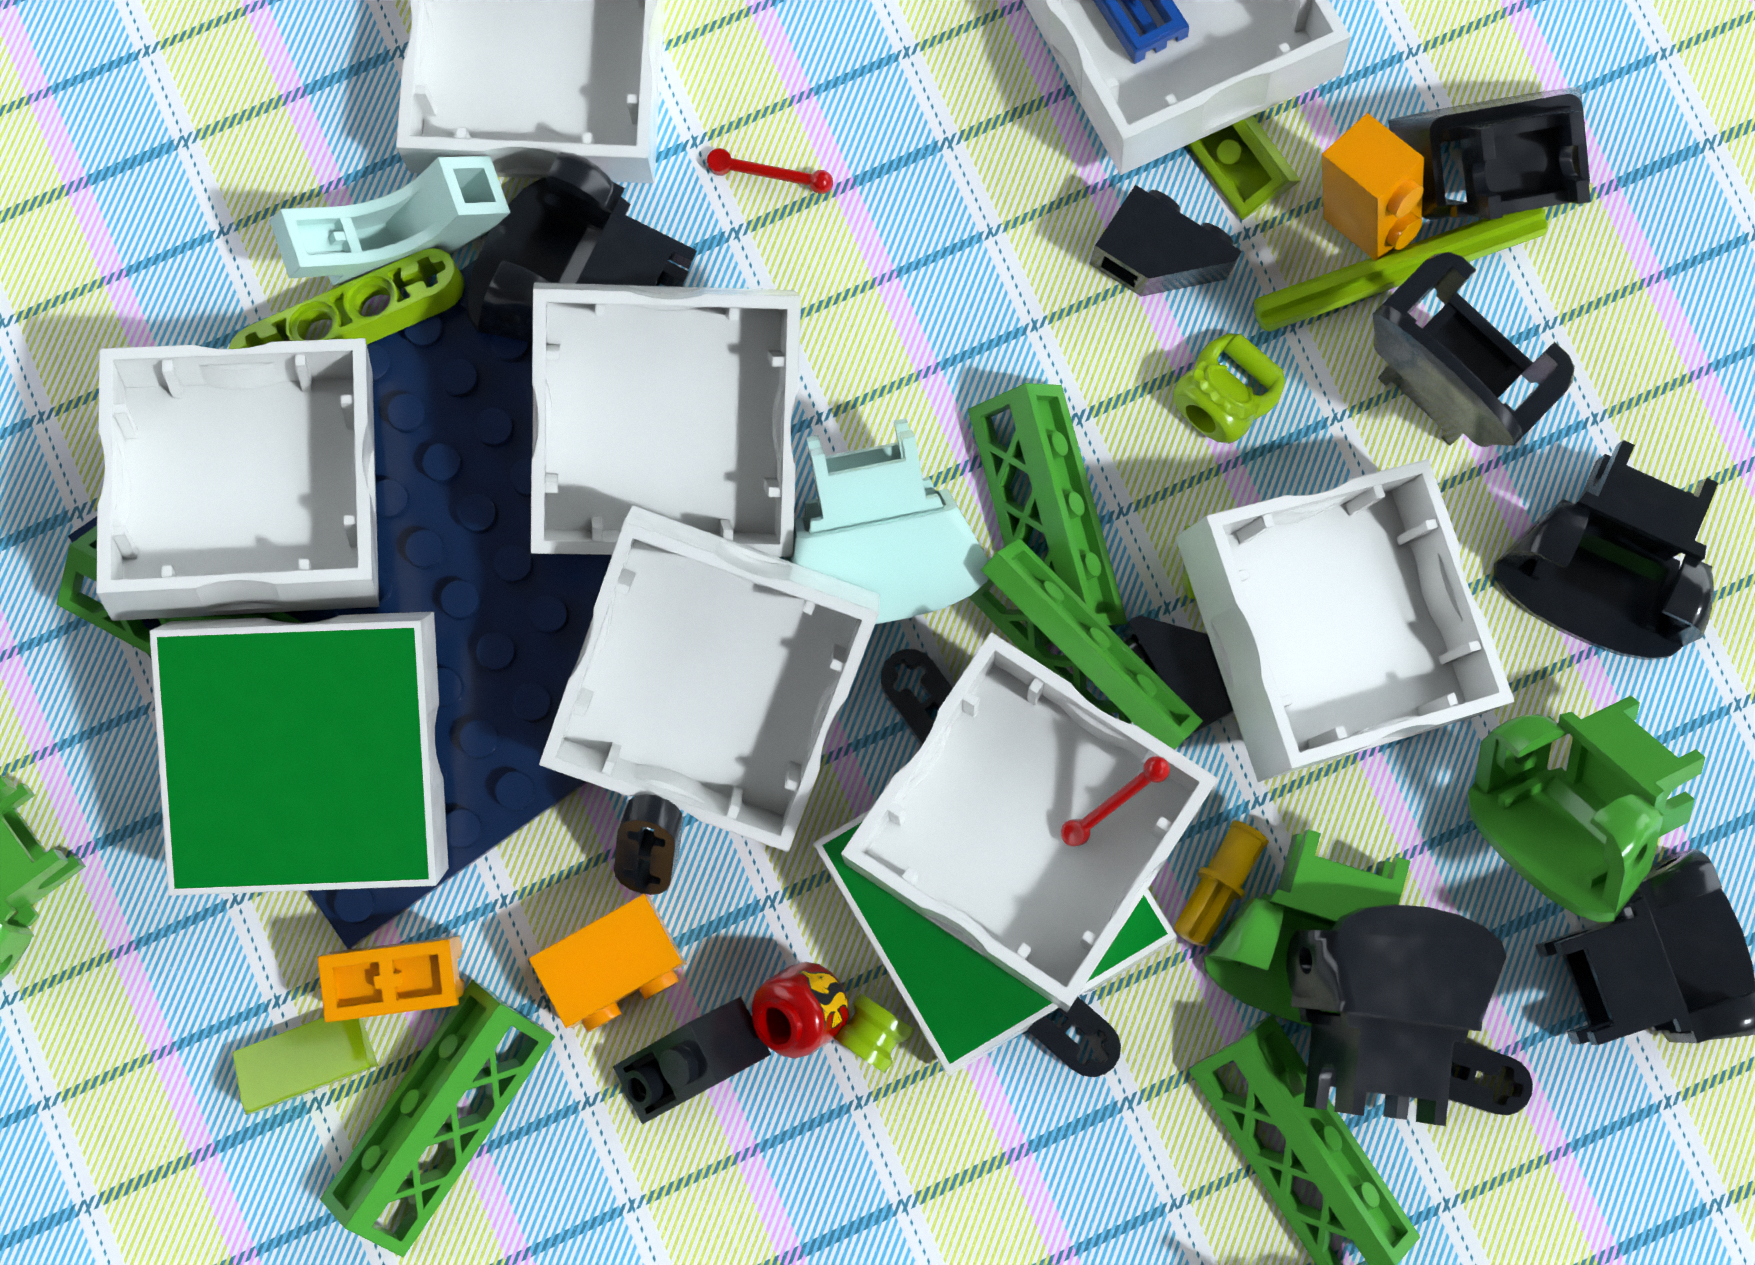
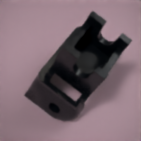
(570, 233)
(1461, 361)
(1664, 962)
(1404, 995)

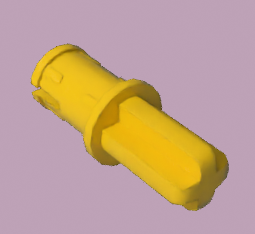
(1220, 883)

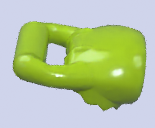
(1217, 399)

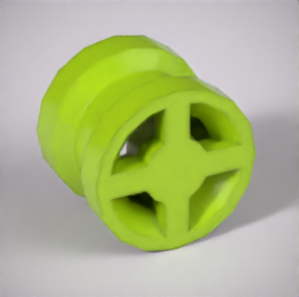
(873, 1033)

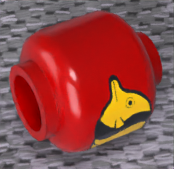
(799, 1010)

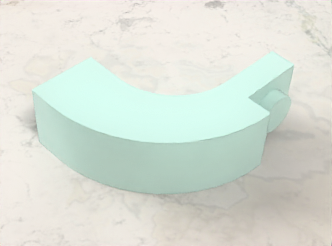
(440, 209)

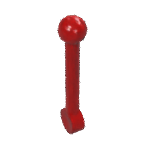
(721, 163)
(1077, 831)

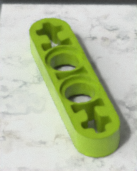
(345, 303)

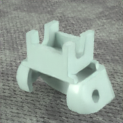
(887, 529)

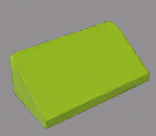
(1245, 165)
(301, 1062)

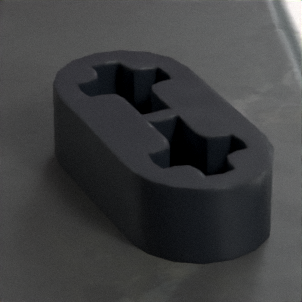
(905, 702)
(638, 844)
(1066, 1049)
(1488, 1062)

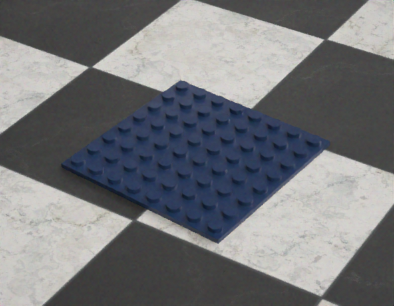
(459, 545)

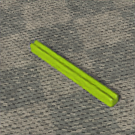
(1391, 271)

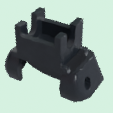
(1513, 151)
(1609, 564)

